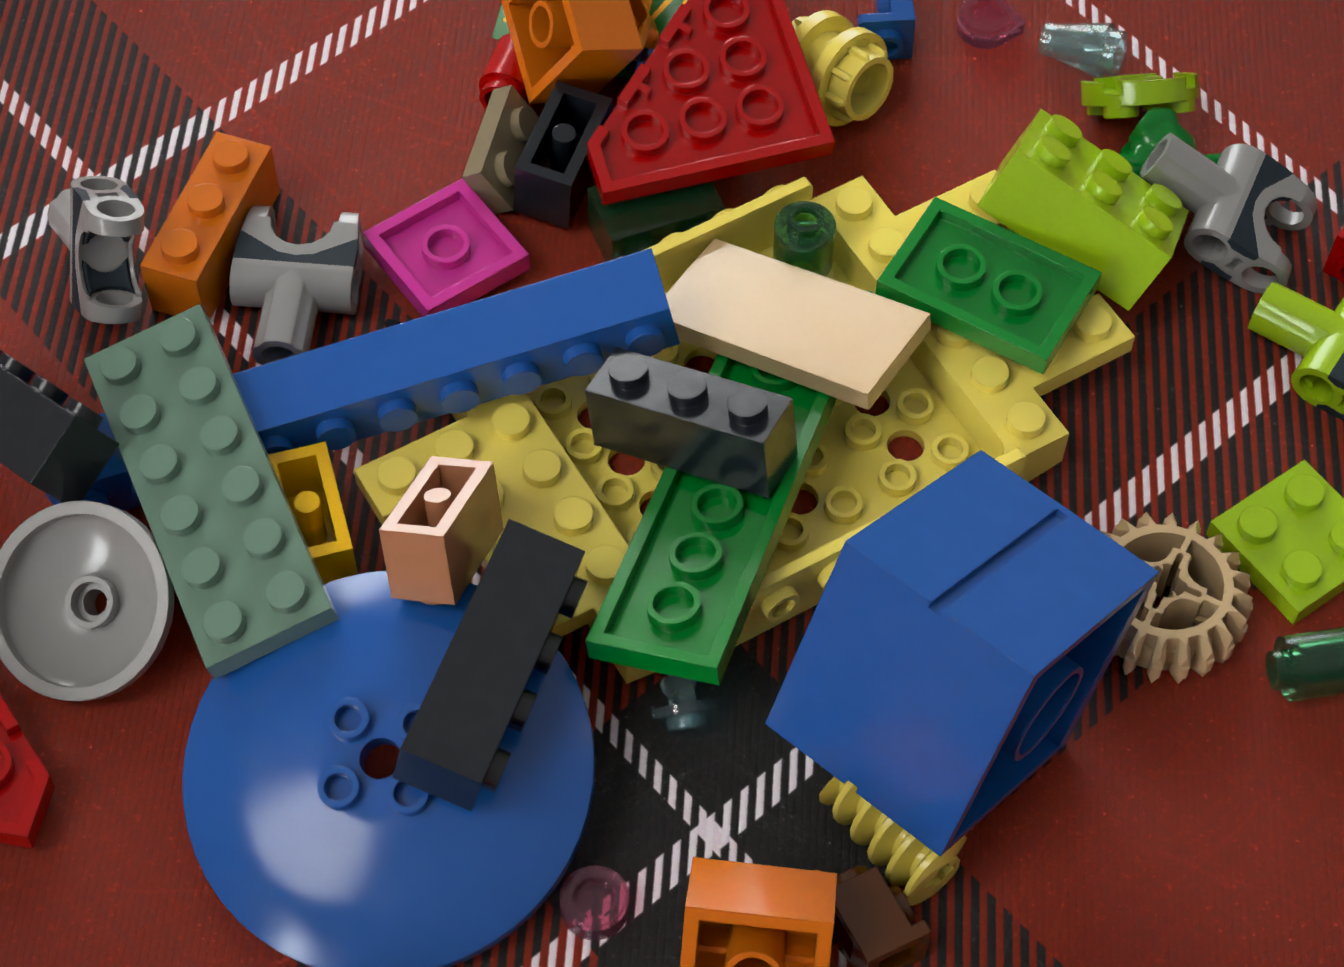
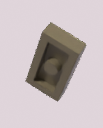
(498, 148)

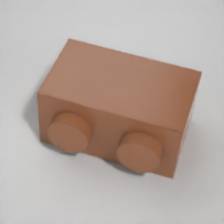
(441, 530)

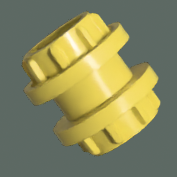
(845, 65)

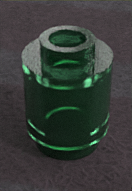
(805, 236)
(1307, 664)

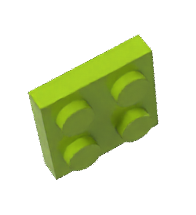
(1289, 540)

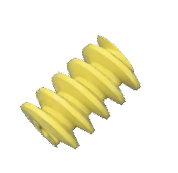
(906, 858)

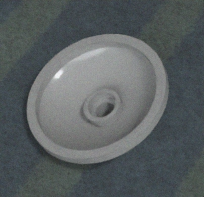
(49, 593)

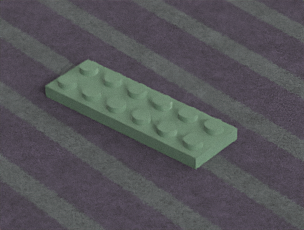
(209, 492)

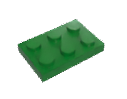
(989, 284)

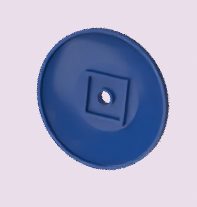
(363, 864)

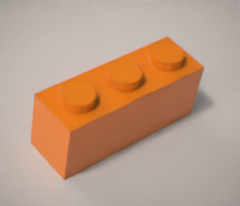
(199, 237)

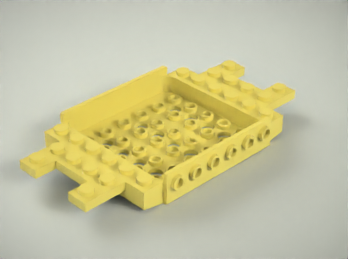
(945, 397)

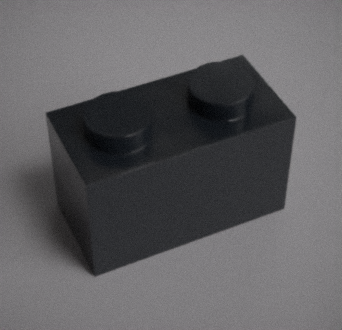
(554, 163)

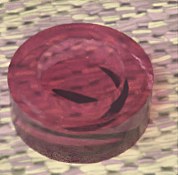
(594, 902)

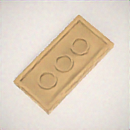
(795, 323)

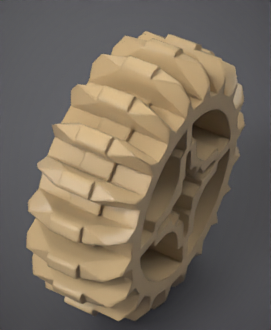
(1204, 606)

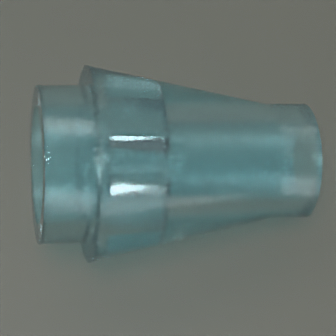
(1085, 46)

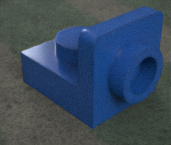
(894, 24)

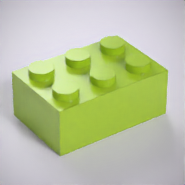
(1086, 206)

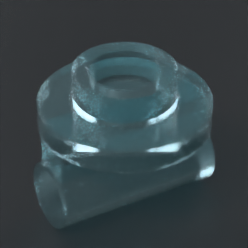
(683, 709)

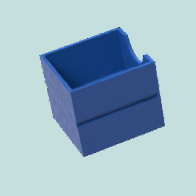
(957, 648)

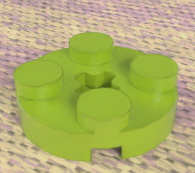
(1123, 94)

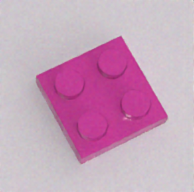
(446, 250)

